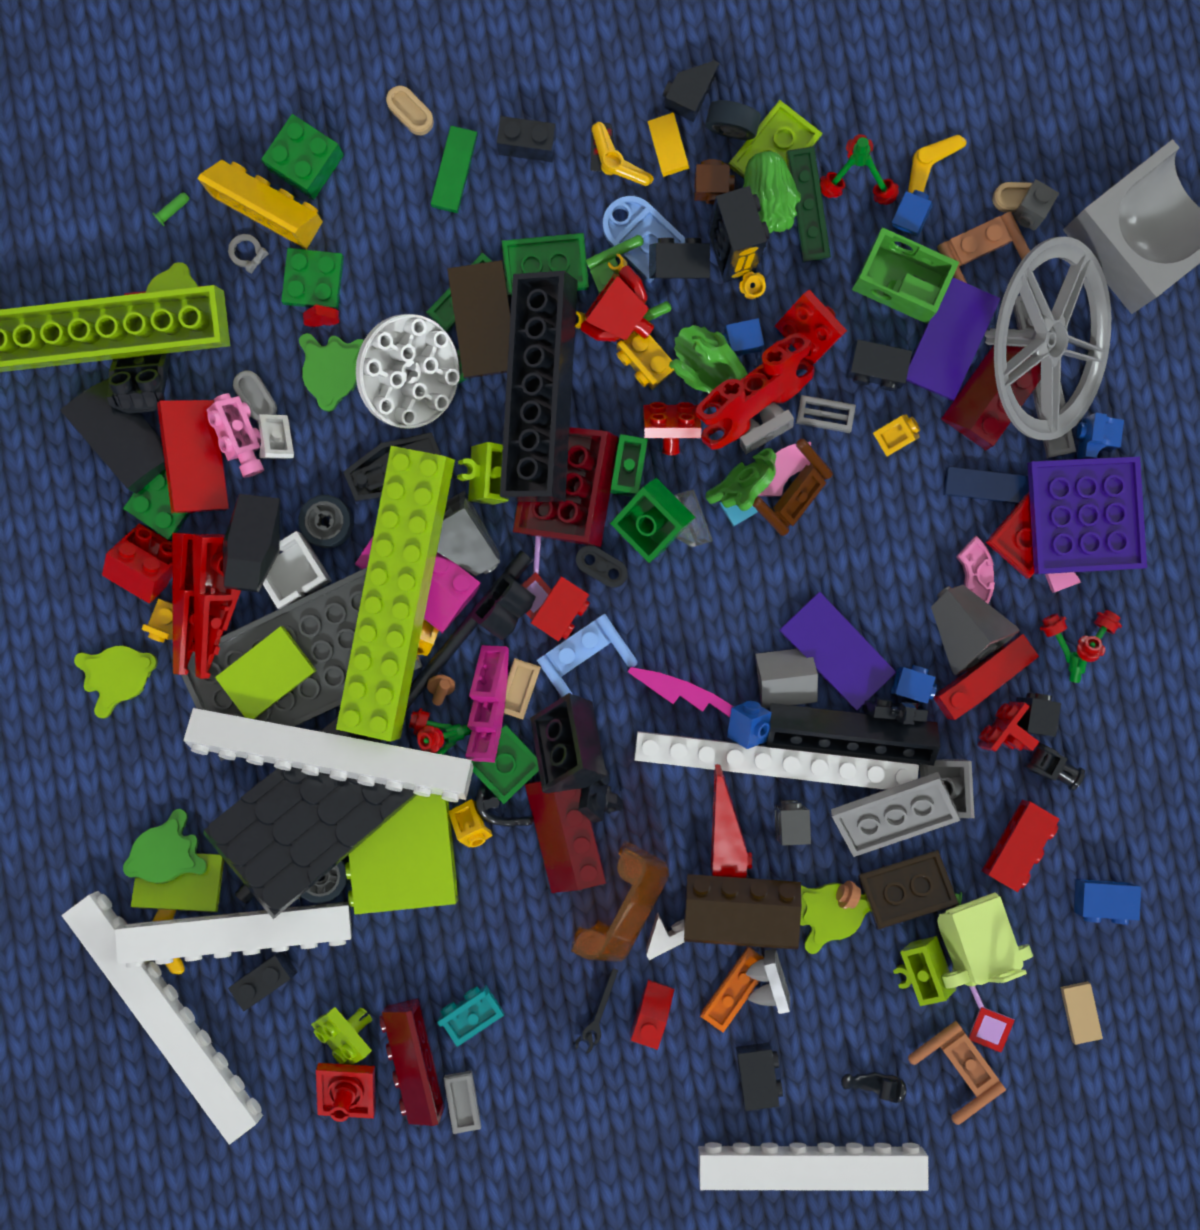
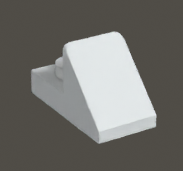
(275, 437)
(662, 940)

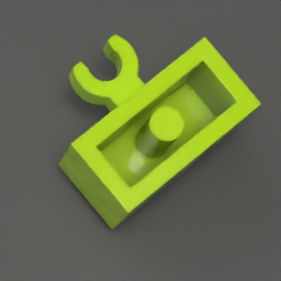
(484, 473)
(924, 970)

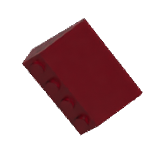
(587, 493)

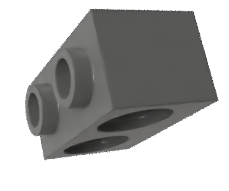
(792, 823)

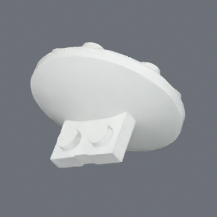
(407, 371)

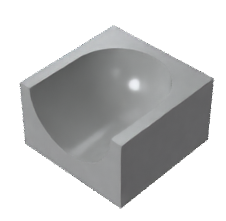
(1142, 230)

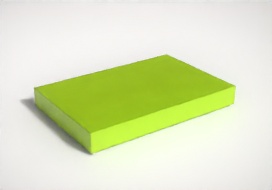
(778, 132)
(265, 673)
(185, 892)

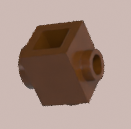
(712, 179)

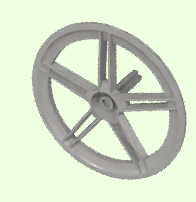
(1051, 338)

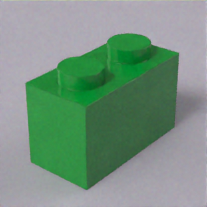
(628, 465)

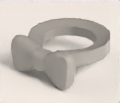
(249, 265)

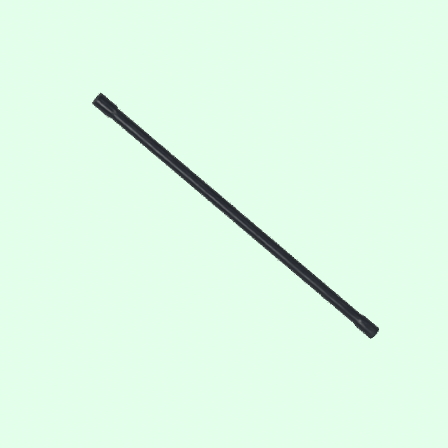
(515, 570)

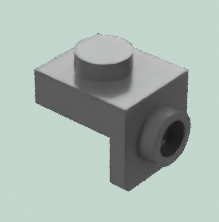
(1035, 205)

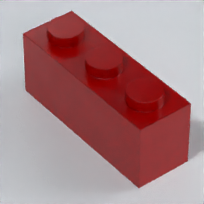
(1021, 845)

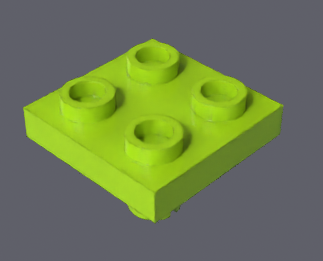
(343, 1035)

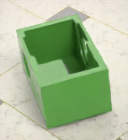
(904, 278)

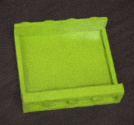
(406, 861)

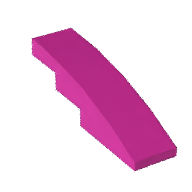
(672, 688)
(488, 707)

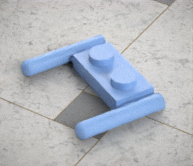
(580, 648)

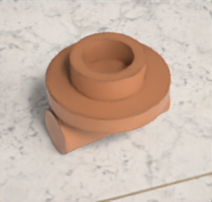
(440, 687)

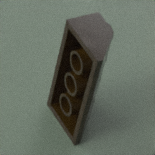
(742, 911)

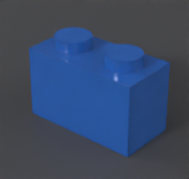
(1107, 900)

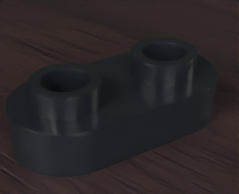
(601, 567)

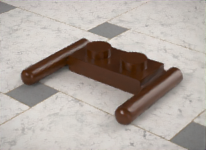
(799, 493)

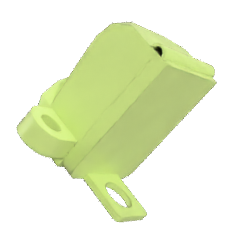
(981, 943)

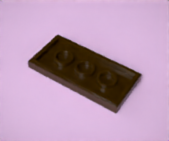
(481, 317)

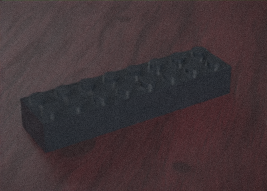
(539, 387)

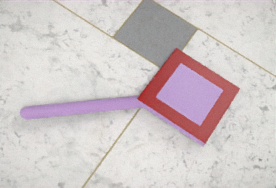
(536, 584)
(990, 1027)

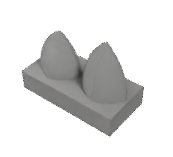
(775, 423)
(774, 993)

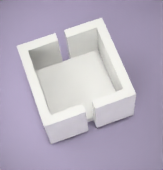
(295, 572)

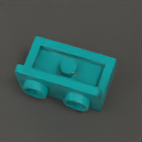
(470, 1015)

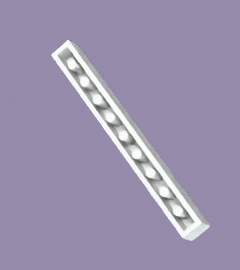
(329, 754)
(772, 761)
(166, 1021)

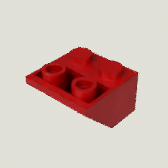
(140, 563)

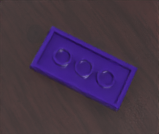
(952, 339)
(837, 650)

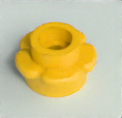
(759, 288)

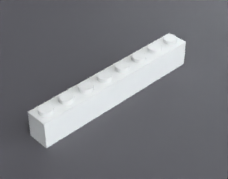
(232, 933)
(812, 1167)

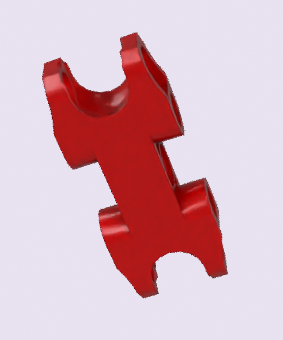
(742, 399)

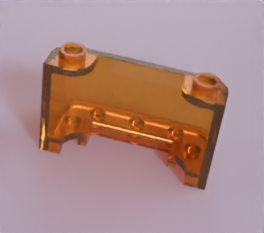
(648, 879)

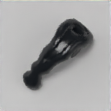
(485, 802)
(886, 1086)

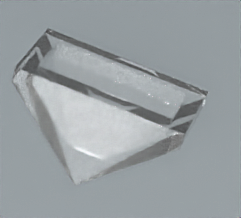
(697, 531)

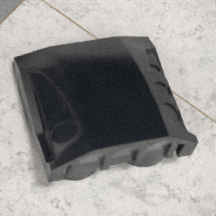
(138, 382)

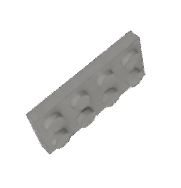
(895, 814)

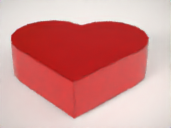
(320, 315)

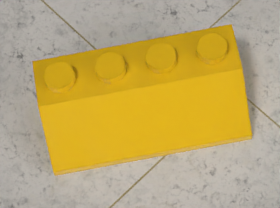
(261, 202)

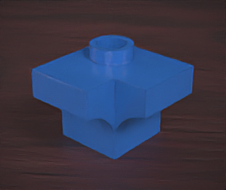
(1098, 433)

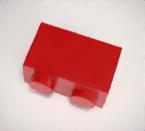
(560, 609)

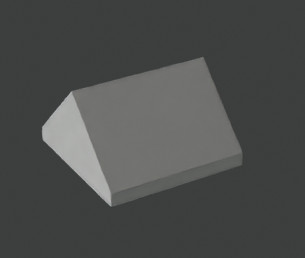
(786, 678)
(958, 782)

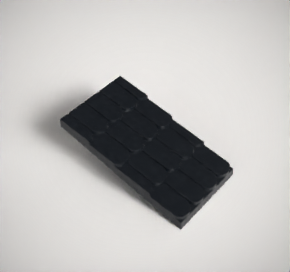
(299, 829)

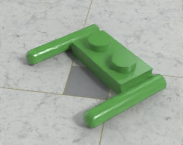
(602, 273)

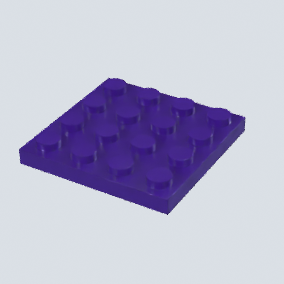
(1087, 515)

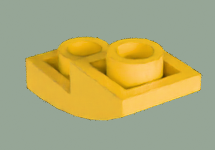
(668, 144)

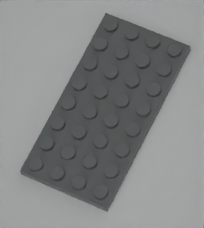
(324, 631)

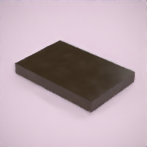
(907, 889)

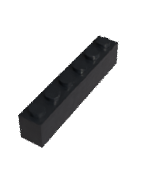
(852, 734)

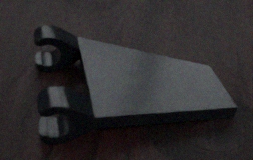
(593, 1025)

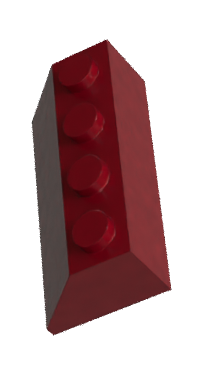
(978, 408)
(565, 839)
(413, 1063)

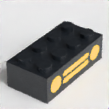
(737, 233)

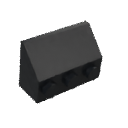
(568, 745)

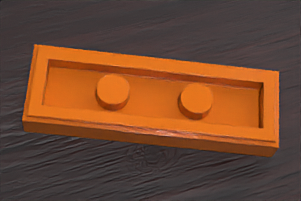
(732, 992)

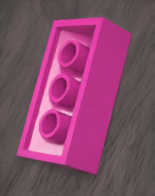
(448, 593)

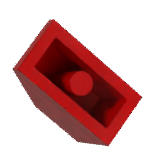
(652, 1014)

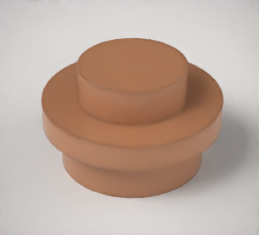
(848, 895)

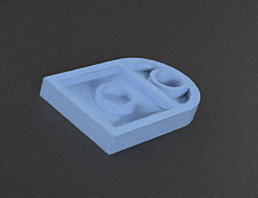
(641, 221)

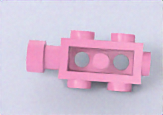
(235, 432)

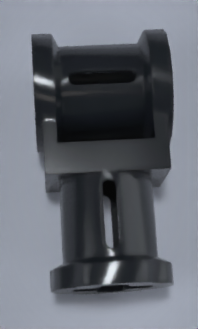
(1050, 764)

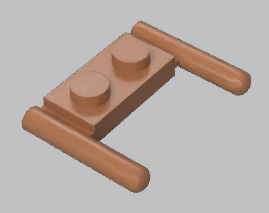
(984, 240)
(969, 1065)

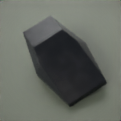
(368, 473)
(251, 542)

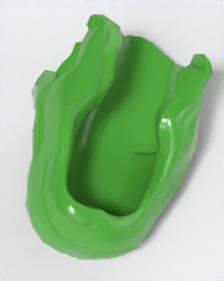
(775, 188)
(705, 359)

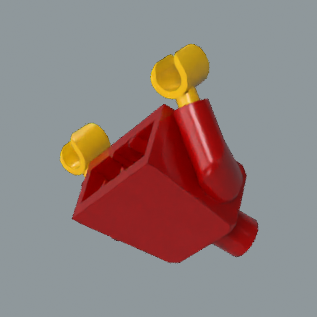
(617, 308)

